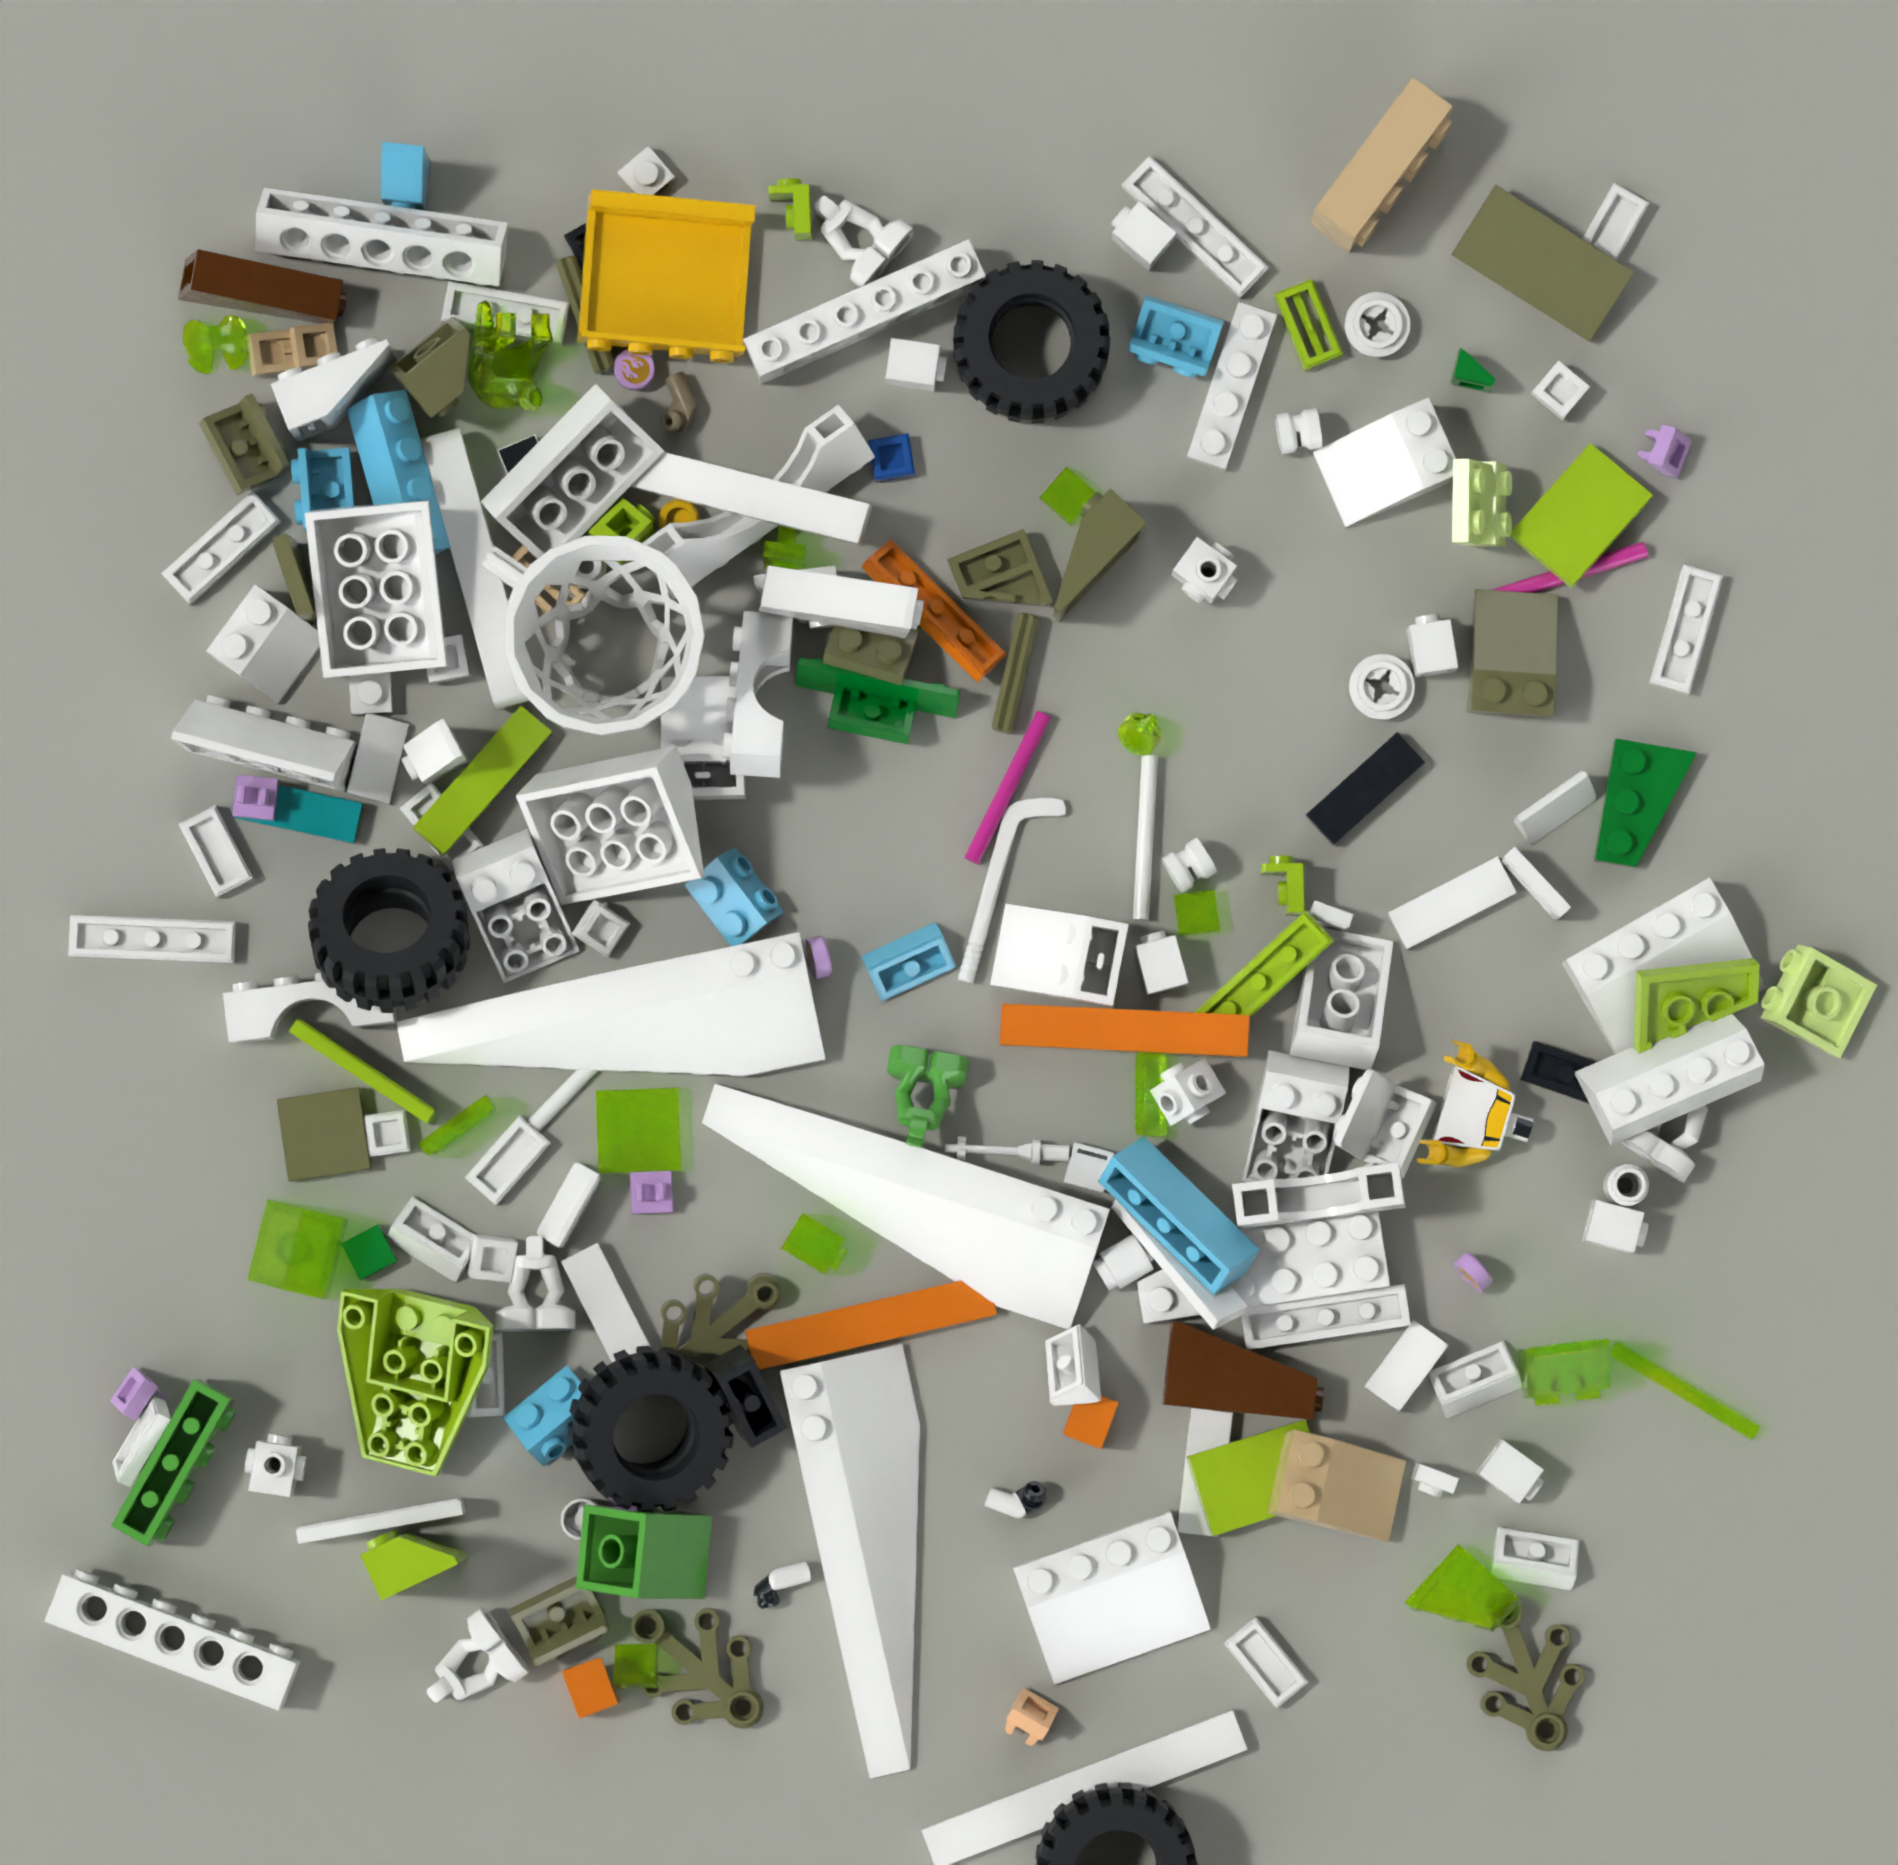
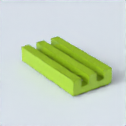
(1320, 356)

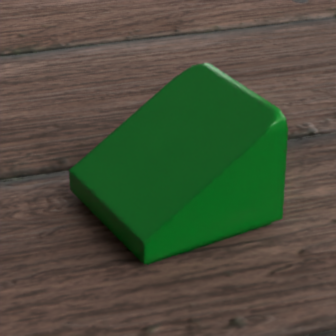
(1470, 373)

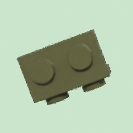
(246, 444)
(559, 1621)

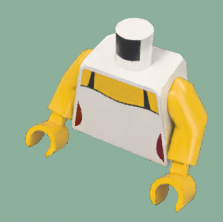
(1473, 1113)

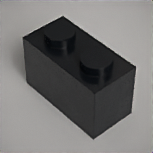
(746, 1395)

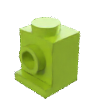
(625, 521)

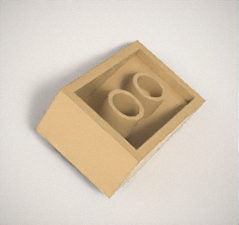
(1336, 1485)

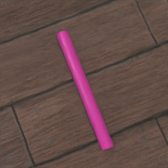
(1605, 562)
(1007, 787)

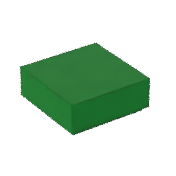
(369, 1252)

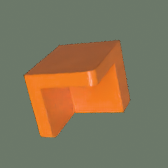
(1091, 1421)
(590, 1687)

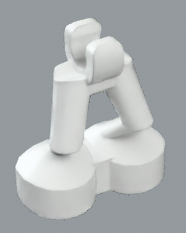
(871, 261)
(1670, 1156)
(546, 1317)
(485, 1636)

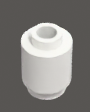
(1638, 1180)
(1123, 1263)

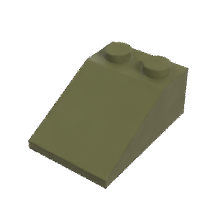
(1104, 536)
(1513, 654)

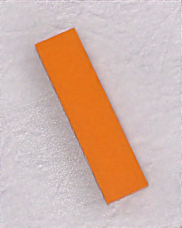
(940, 614)

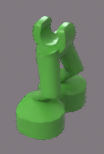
(913, 1065)

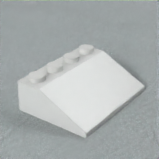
(375, 588)
(267, 744)
(614, 825)
(1678, 933)
(1111, 1597)

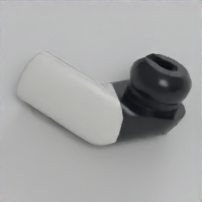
(1018, 1503)
(780, 1579)

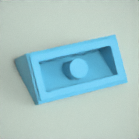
(908, 961)

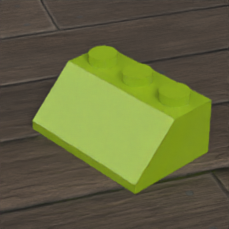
(406, 1560)

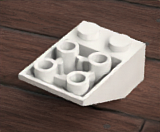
(319, 396)
(698, 733)
(515, 905)
(1059, 955)
(1295, 1118)

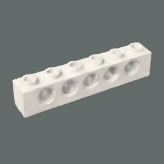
(381, 237)
(864, 311)
(70, 1613)

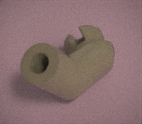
(682, 407)

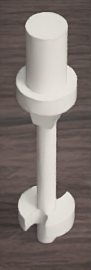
(1033, 1151)

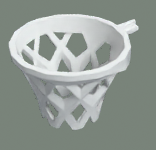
(559, 567)

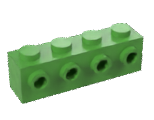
(173, 1462)

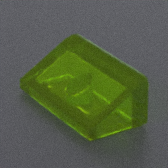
(1148, 1117)

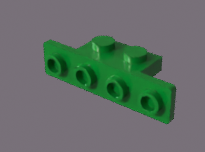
(874, 705)

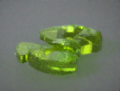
(201, 341)

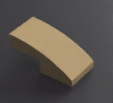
(286, 349)

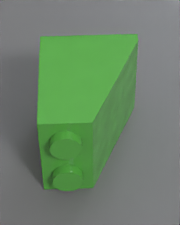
(644, 1552)

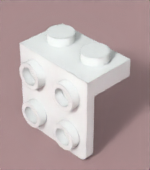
(1383, 1122)

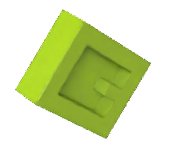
(800, 213)
(1291, 891)

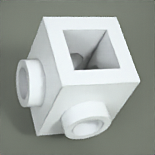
(1211, 557)
(1180, 1095)
(263, 1477)

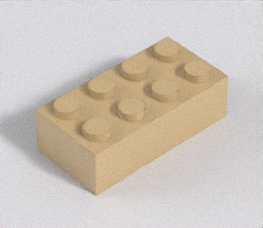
(1377, 169)

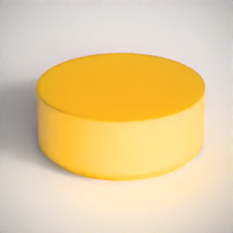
(677, 512)

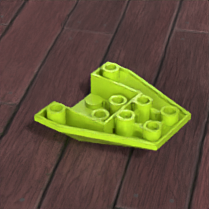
(411, 1372)

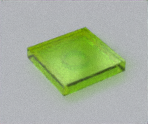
(638, 1130)

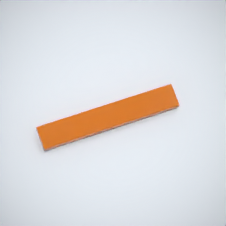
(1125, 1030)
(866, 1324)

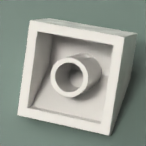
(265, 644)

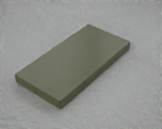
(1542, 263)

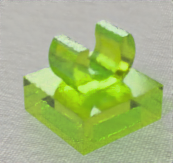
(785, 551)

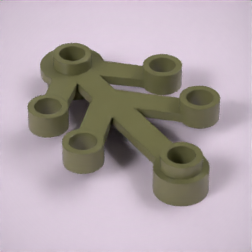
(707, 1336)
(703, 1672)
(1530, 1683)

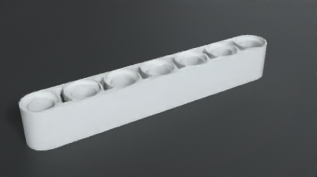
(470, 543)

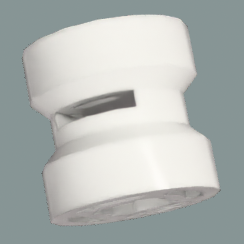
(1298, 431)
(1189, 865)
(573, 1515)

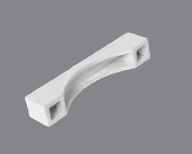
(824, 457)

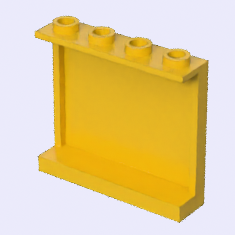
(665, 275)

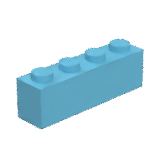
(395, 456)
(1178, 1215)

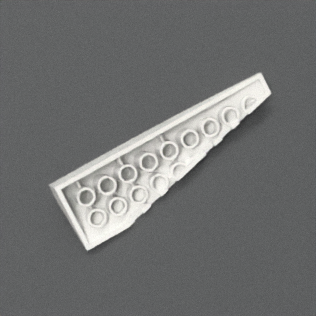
(694, 1014)
(974, 1225)
(861, 1479)

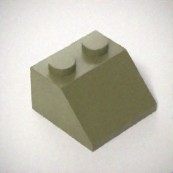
(436, 368)

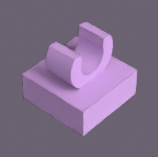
(1668, 451)
(255, 797)
(651, 1192)
(135, 1394)

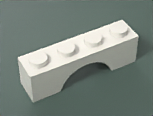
(756, 735)
(256, 1012)
(1318, 1196)

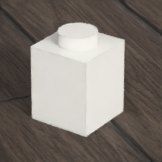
(1142, 234)
(914, 365)
(1432, 646)
(1160, 963)
(1615, 1227)
(1511, 1472)

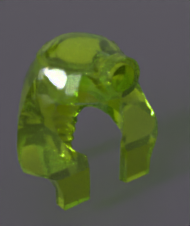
(505, 375)

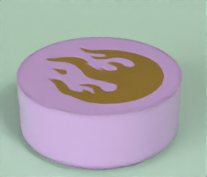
(634, 371)
(818, 957)
(1473, 1272)

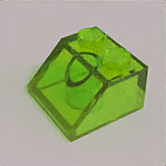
(297, 1249)
(1565, 1369)

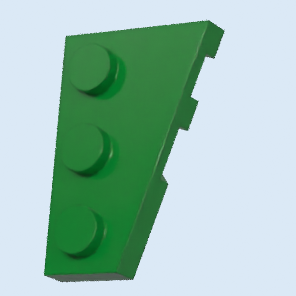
(1636, 798)

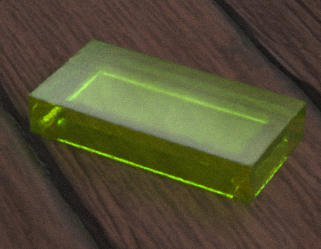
(457, 1126)

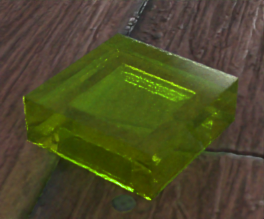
(1067, 495)
(1196, 913)
(635, 1666)

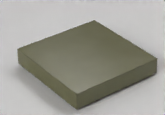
(296, 576)
(323, 1134)

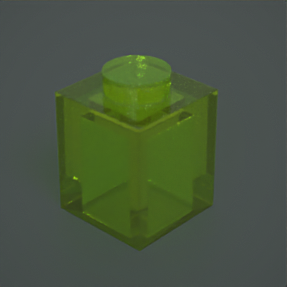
(815, 1244)

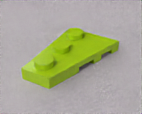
(1686, 995)

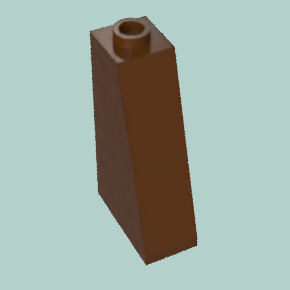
(261, 288)
(1226, 1377)

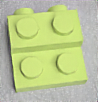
(1480, 503)
(1817, 999)

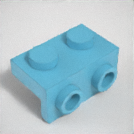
(1175, 337)
(323, 479)
(734, 897)
(544, 1417)

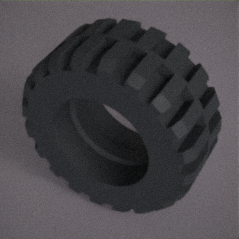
(1042, 287)
(380, 884)
(678, 1473)
(1114, 1810)

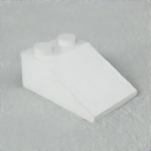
(1386, 462)
(1343, 1001)

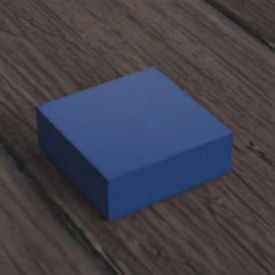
(892, 457)

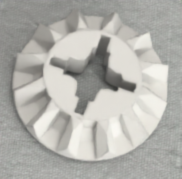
(1396, 321)
(1400, 681)

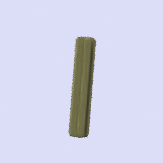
(572, 280)
(1015, 673)

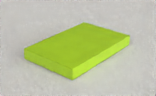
(1580, 515)
(1239, 1478)

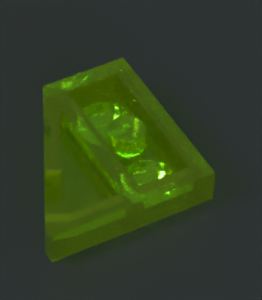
(1464, 1592)

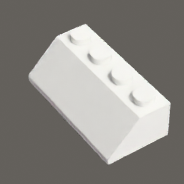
(572, 474)
(1671, 1079)

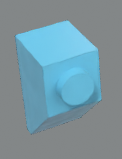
(404, 175)

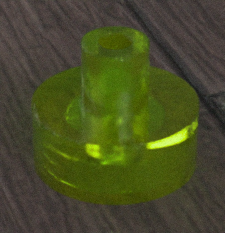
(1140, 733)

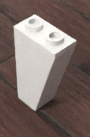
(841, 601)

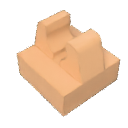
(1031, 1715)

